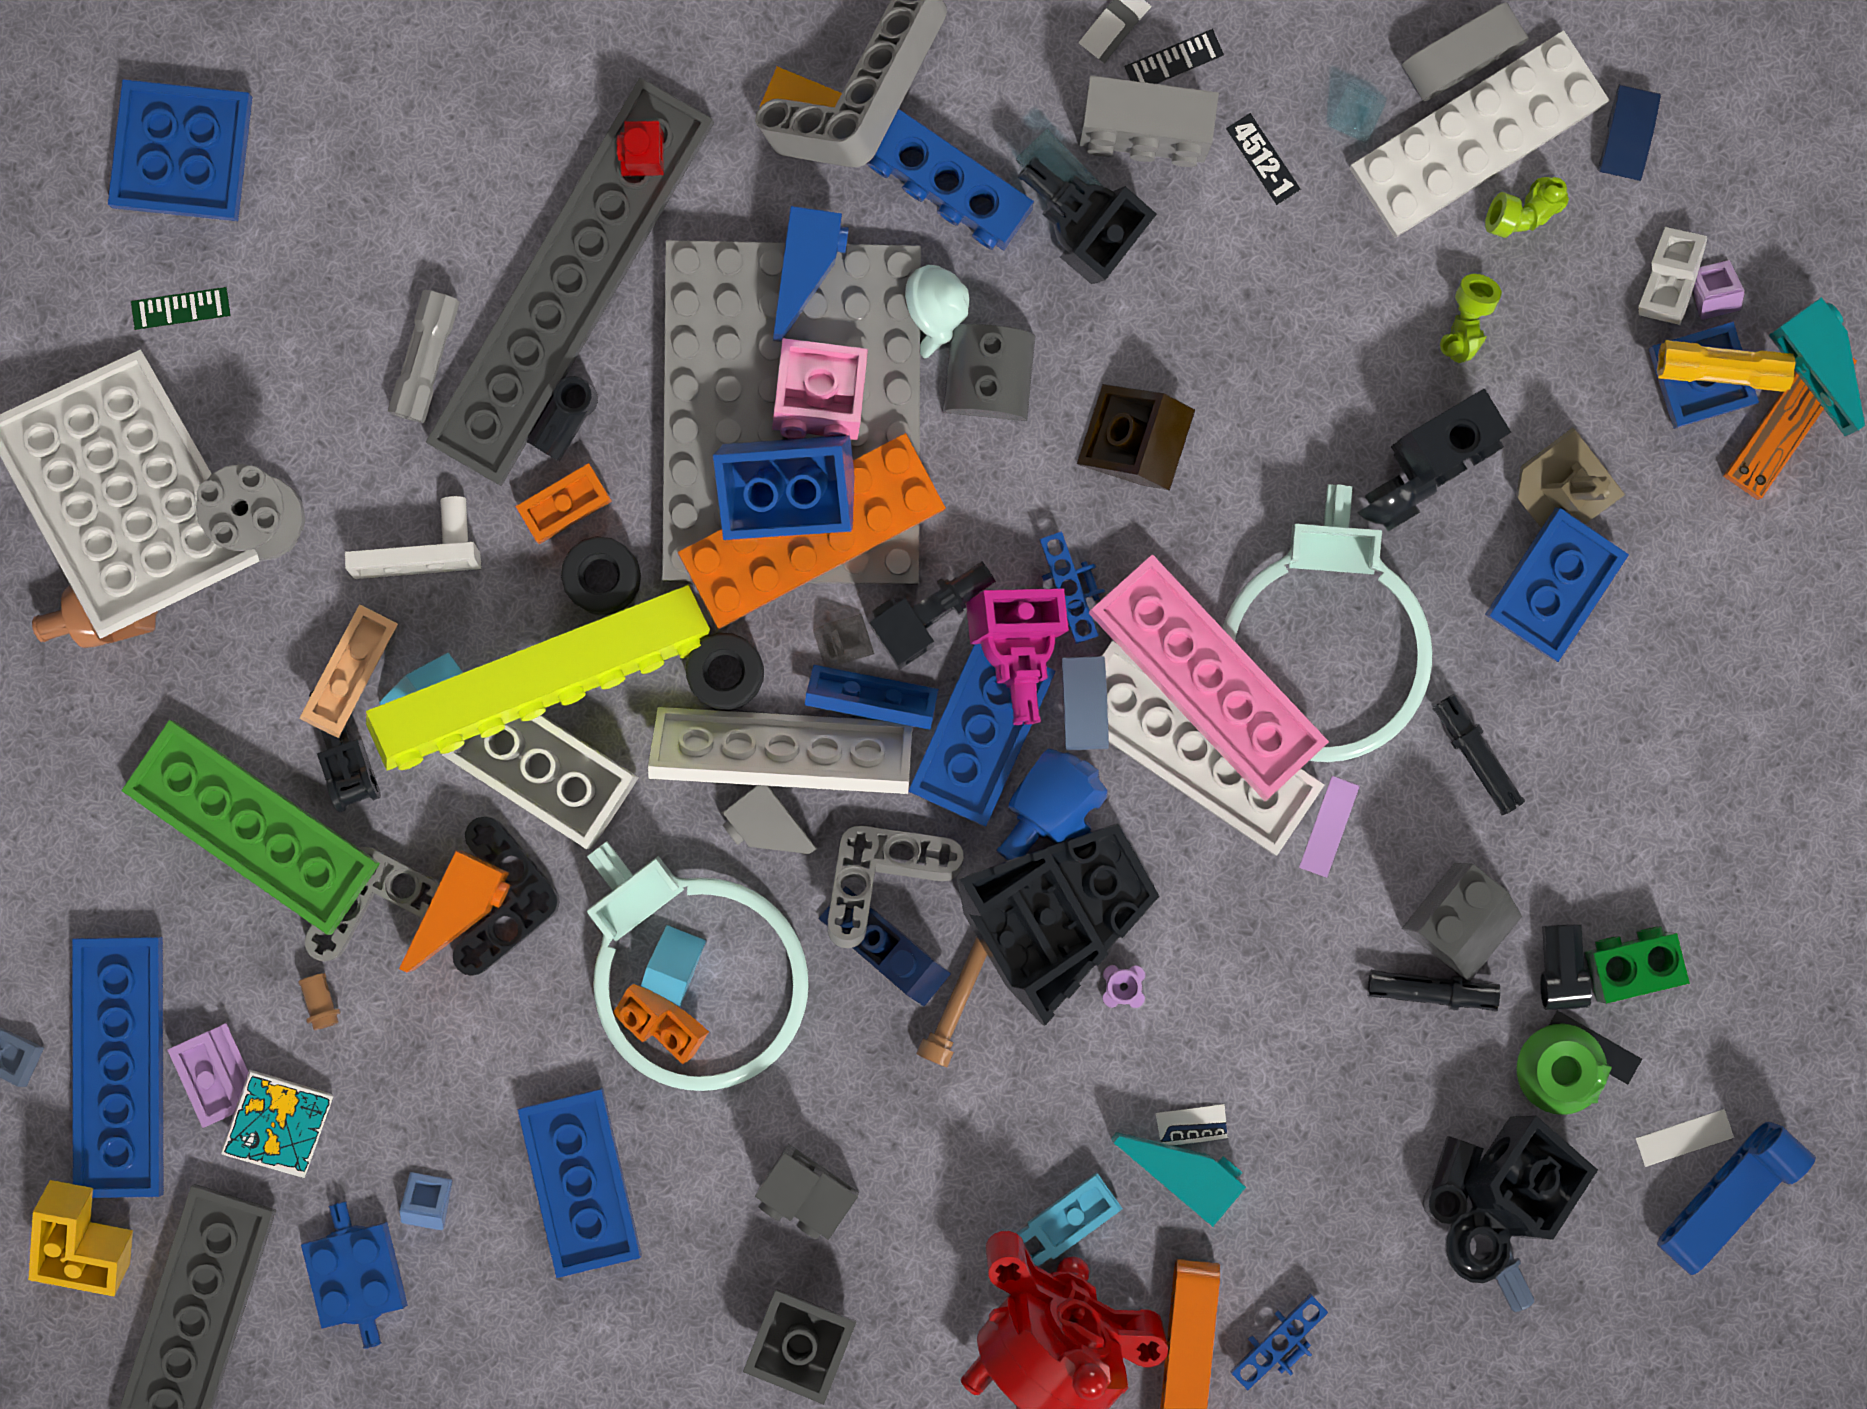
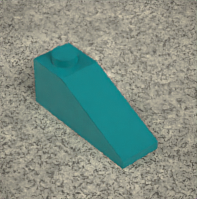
(1824, 361)
(1190, 1175)

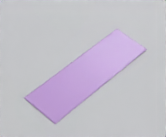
(1329, 826)

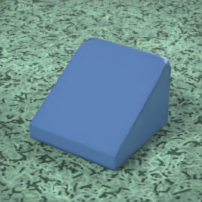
(425, 1201)

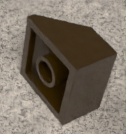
(1136, 436)

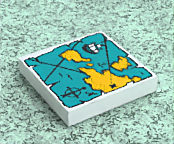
(276, 1123)

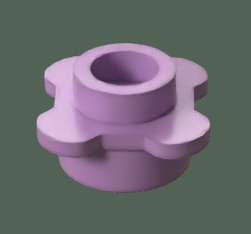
(1131, 996)

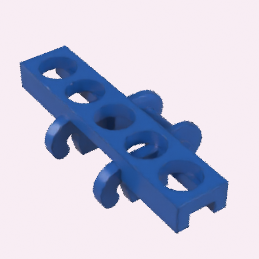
(1071, 574)
(1275, 1355)

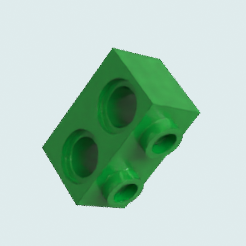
(1637, 975)

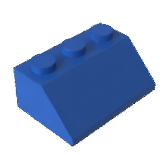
(785, 487)

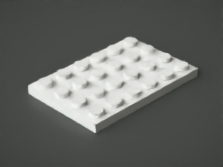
(116, 492)

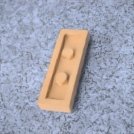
(348, 671)

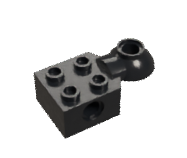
(1432, 459)
(1519, 1191)

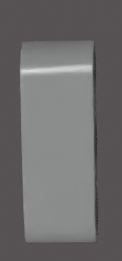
(1465, 51)

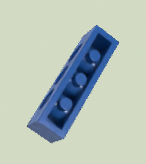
(974, 180)

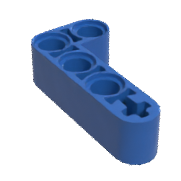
(1734, 1194)

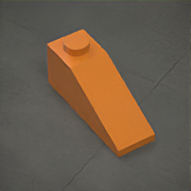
(461, 900)

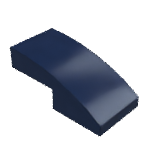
(1629, 132)

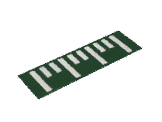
(180, 308)

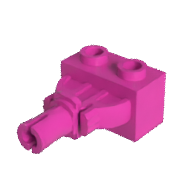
(1018, 639)

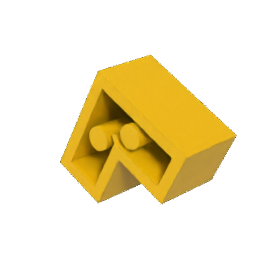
(73, 1250)

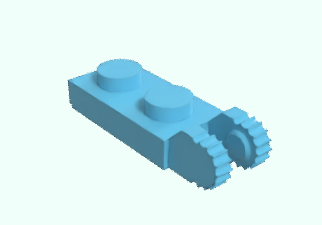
(1071, 1218)

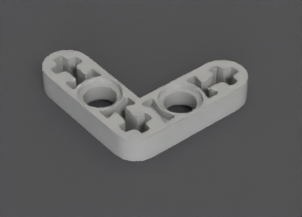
(878, 859)
(382, 885)

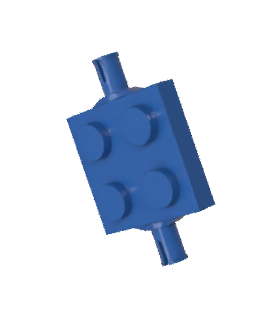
(354, 1275)

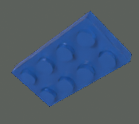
(973, 743)
(579, 1183)

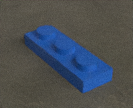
(871, 697)

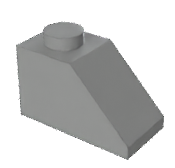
(766, 823)

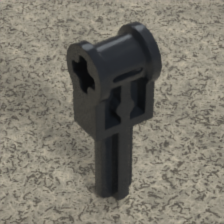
(347, 767)

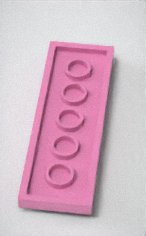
(1208, 677)

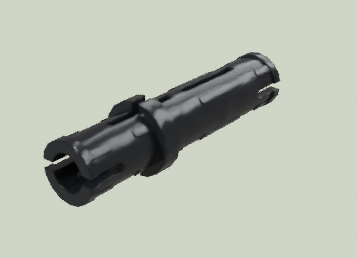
(1478, 754)
(1440, 991)

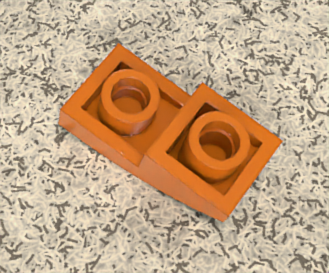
(654, 1015)

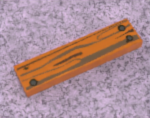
(1775, 439)

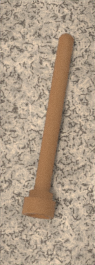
(938, 1044)

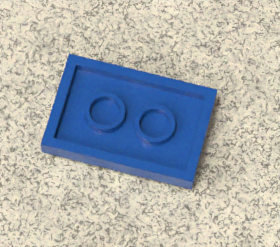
(1556, 584)

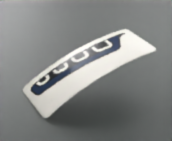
(1192, 1125)

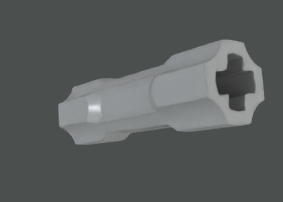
(415, 385)

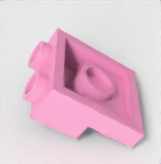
(819, 389)

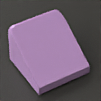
(1717, 290)

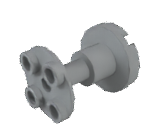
(249, 511)

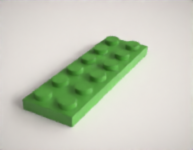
(250, 827)

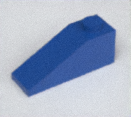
(808, 258)

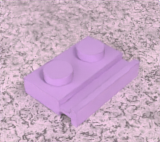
(211, 1073)

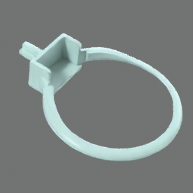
(1351, 551)
(634, 900)

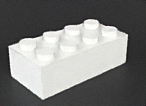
(549, 776)

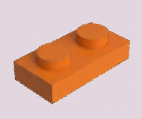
(563, 503)

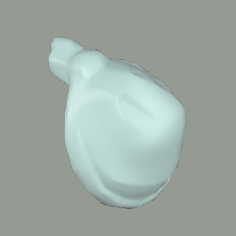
(936, 305)

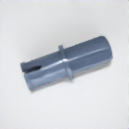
(1514, 1286)

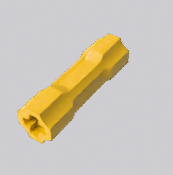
(1755, 369)

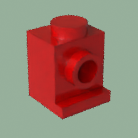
(641, 148)

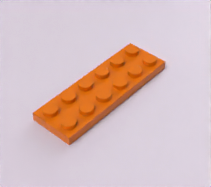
(748, 573)

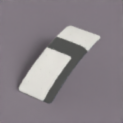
(1113, 27)

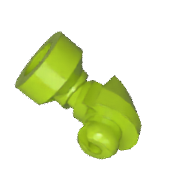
(1544, 200)
(1476, 298)

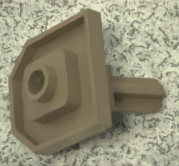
(1566, 478)

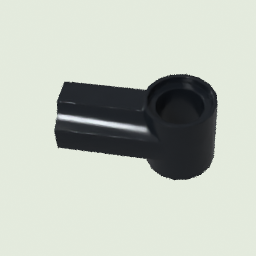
(559, 421)
(1565, 980)
(1452, 1172)

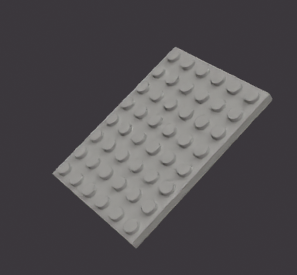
(726, 372)

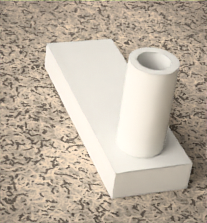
(451, 555)

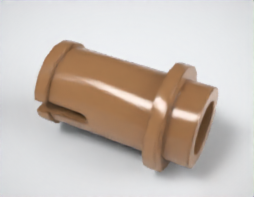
(319, 1002)

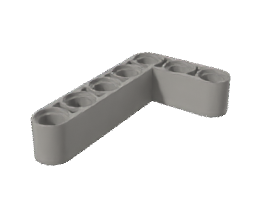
(871, 98)

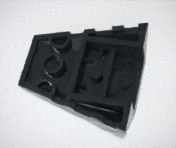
(1056, 913)

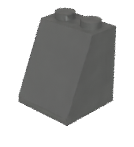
(1464, 919)

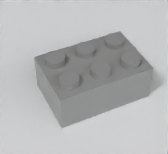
(1148, 121)

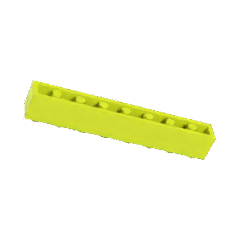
(536, 678)

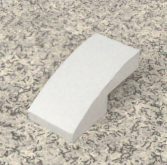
(1672, 275)

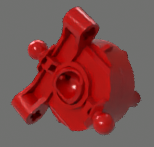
(1054, 1338)

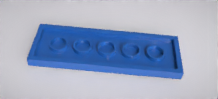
(118, 1066)

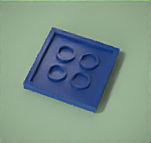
(180, 150)

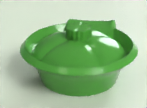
(1562, 1069)

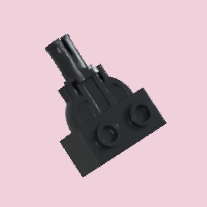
(1089, 220)
(904, 627)

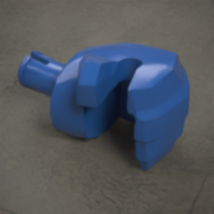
(1053, 802)

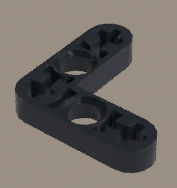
(518, 892)

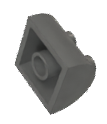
(989, 372)
(799, 1346)

